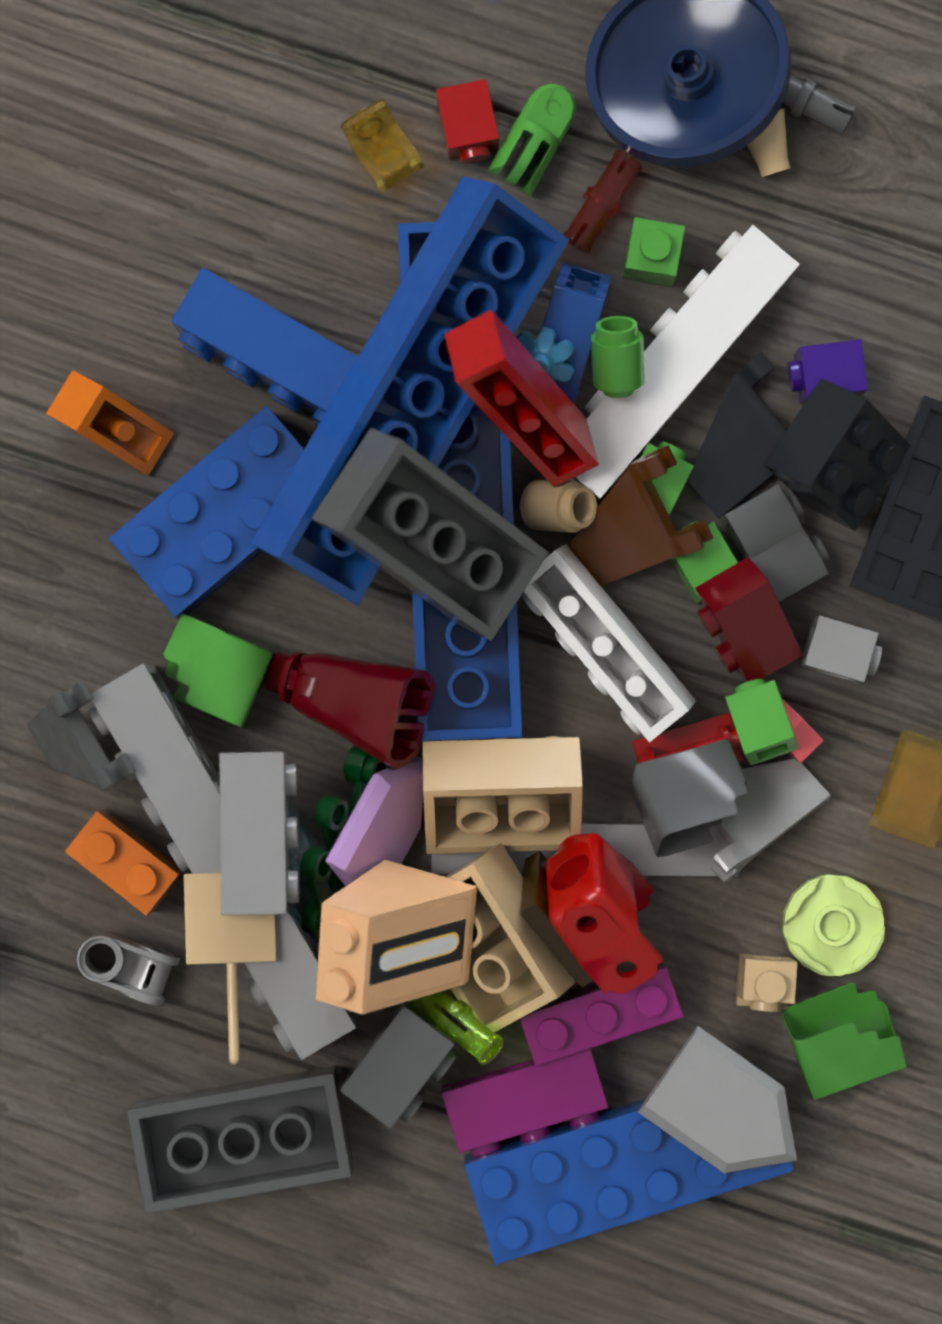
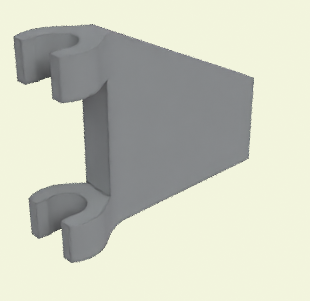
(775, 802)

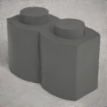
(774, 539)

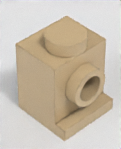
(766, 982)

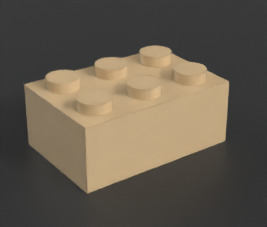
(501, 793)
(509, 962)

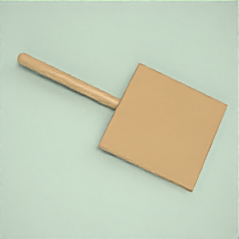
(224, 939)

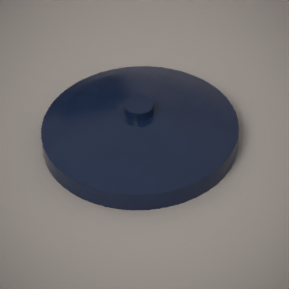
(687, 77)

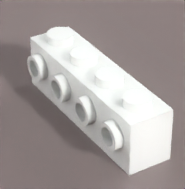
(607, 644)

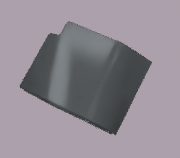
(687, 795)

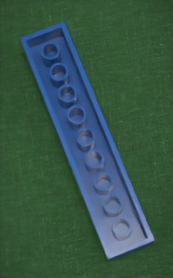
(473, 676)

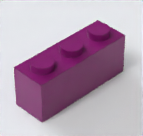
(595, 1018)
(523, 1101)

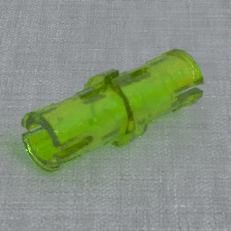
(477, 1040)

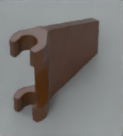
(633, 525)

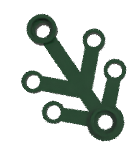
(331, 815)

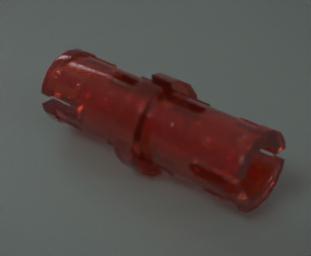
(602, 201)

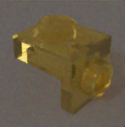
(381, 145)

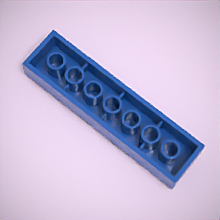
(476, 260)

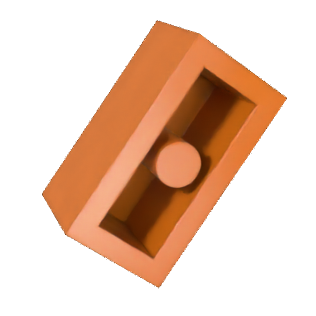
(124, 861)

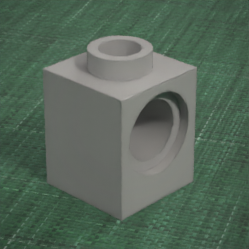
(841, 650)

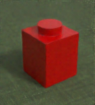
(468, 121)

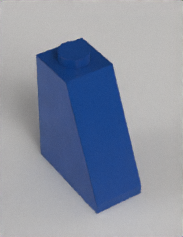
(574, 315)

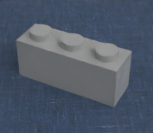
(257, 833)

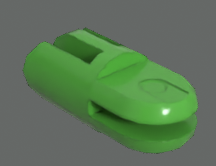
(543, 126)

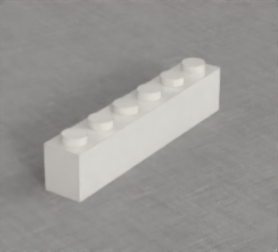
(685, 351)

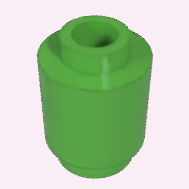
(617, 356)

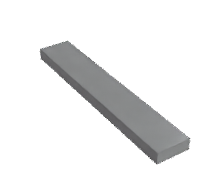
(629, 840)

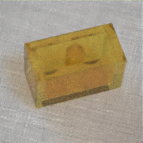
(912, 791)

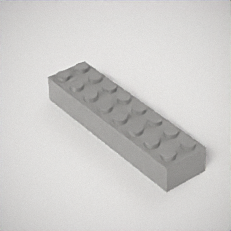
(186, 799)

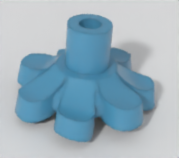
(548, 354)

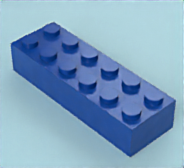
(591, 1181)

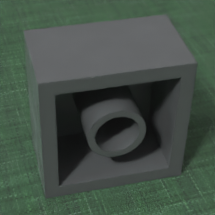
(397, 1065)

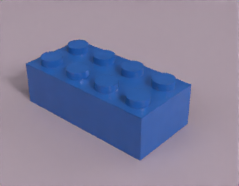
(261, 345)
(205, 521)

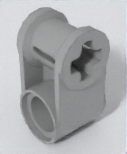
(130, 968)

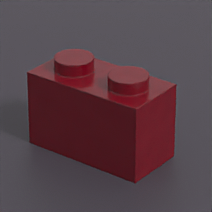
(747, 621)

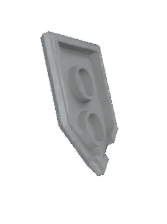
(722, 1107)

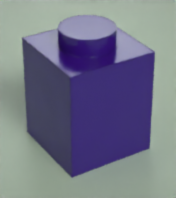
(834, 362)

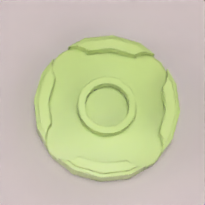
(833, 925)

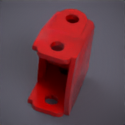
(595, 911)

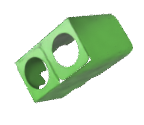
(215, 670)
(842, 1040)

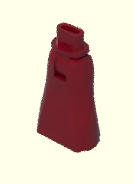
(357, 700)

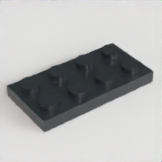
(905, 541)

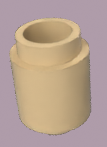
(557, 508)

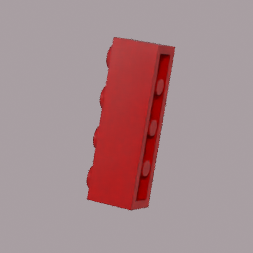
(521, 398)

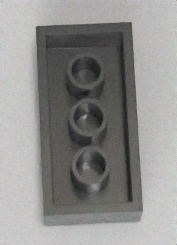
(430, 533)
(240, 1139)

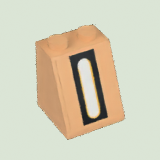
(394, 938)

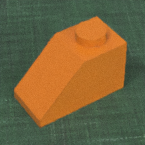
(110, 422)

